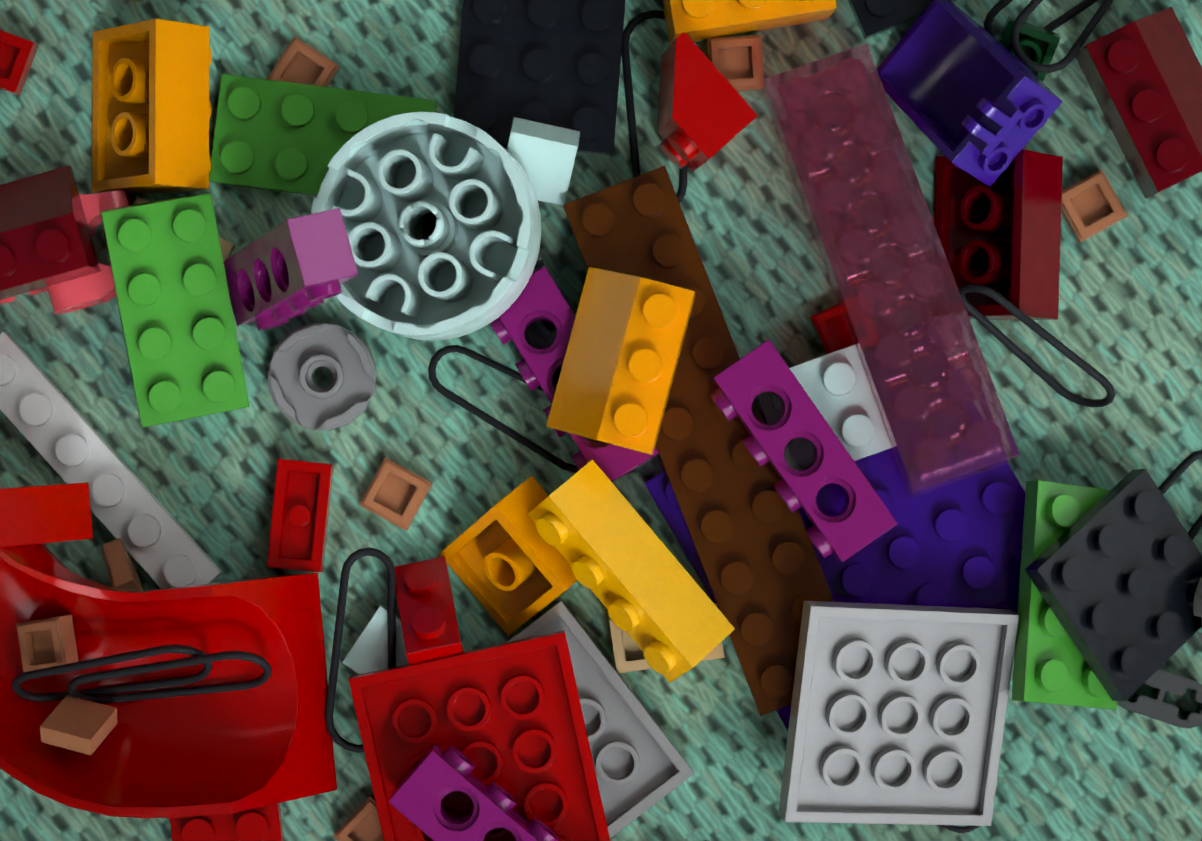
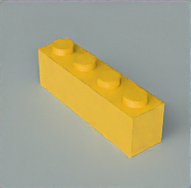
(631, 572)

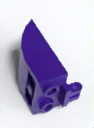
(966, 91)

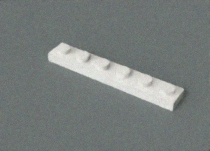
(84, 457)

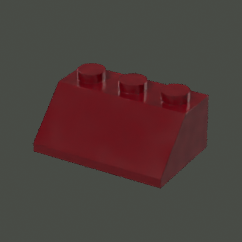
(1150, 97)
(43, 233)
(1004, 233)

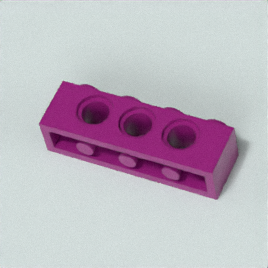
(290, 269)
(544, 302)
(863, 514)
(446, 771)

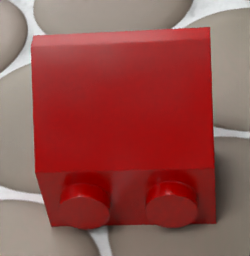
(696, 106)

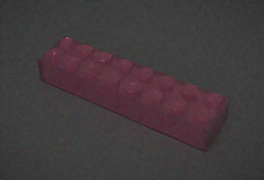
(889, 270)

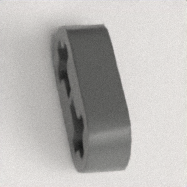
(1163, 711)

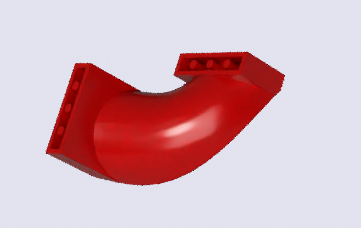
(167, 752)

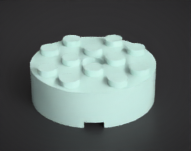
(482, 235)

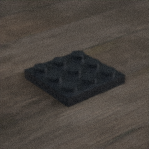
(541, 65)
(1123, 584)

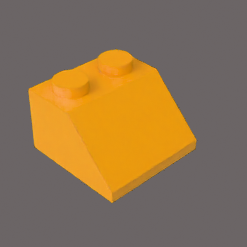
(509, 561)

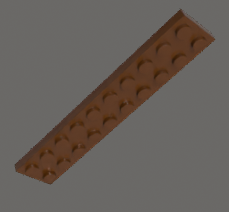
(740, 526)

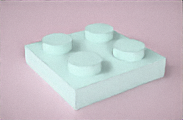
(844, 399)

